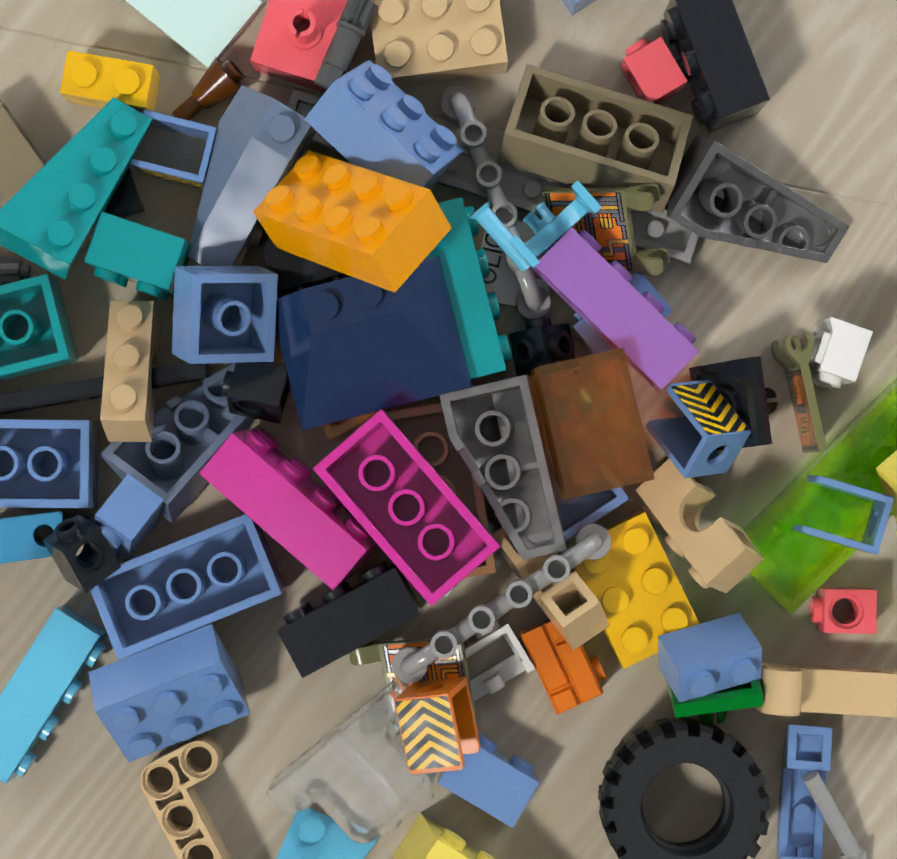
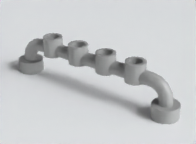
(459, 107)
(412, 663)

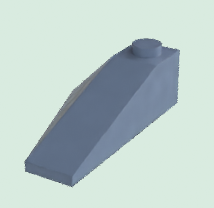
(250, 156)
(182, 443)

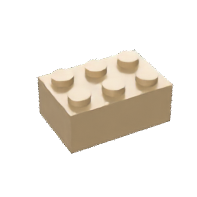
(438, 39)

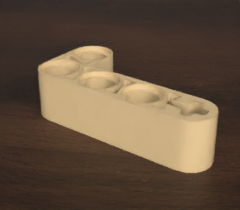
(827, 690)
(183, 793)

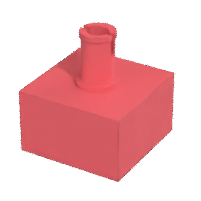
(296, 39)

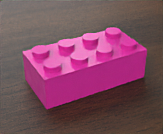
(289, 505)
(406, 507)

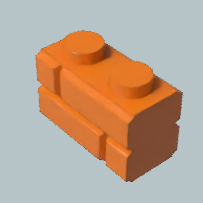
(565, 673)

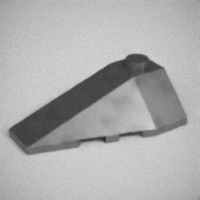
(742, 205)
(505, 449)

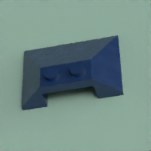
(370, 348)

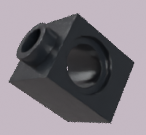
(257, 390)
(95, 560)

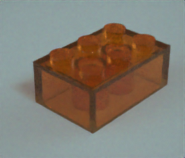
(591, 424)

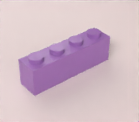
(616, 309)

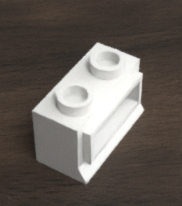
(837, 352)
(495, 677)

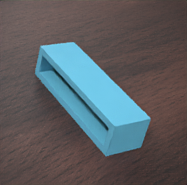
(42, 684)

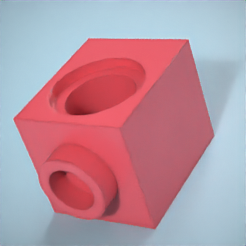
(652, 71)
(863, 610)

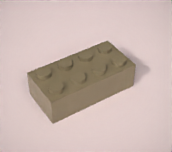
(593, 135)

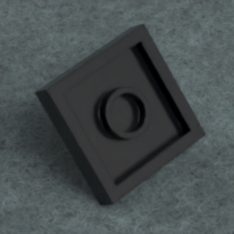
(744, 389)

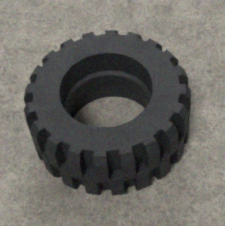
(676, 743)

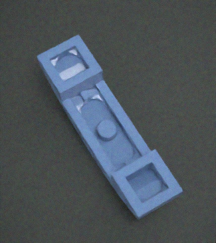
(799, 818)

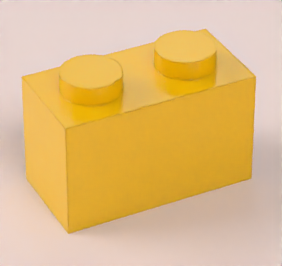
(97, 79)

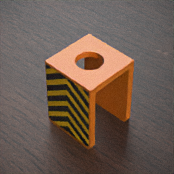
(437, 725)

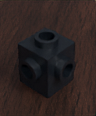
(541, 345)

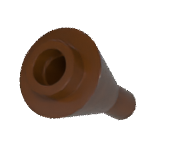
(217, 84)

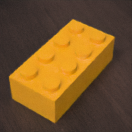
(353, 220)

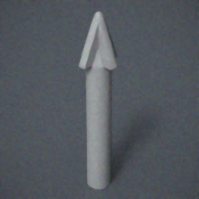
(833, 817)

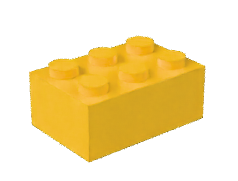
(636, 590)

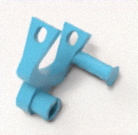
(547, 230)

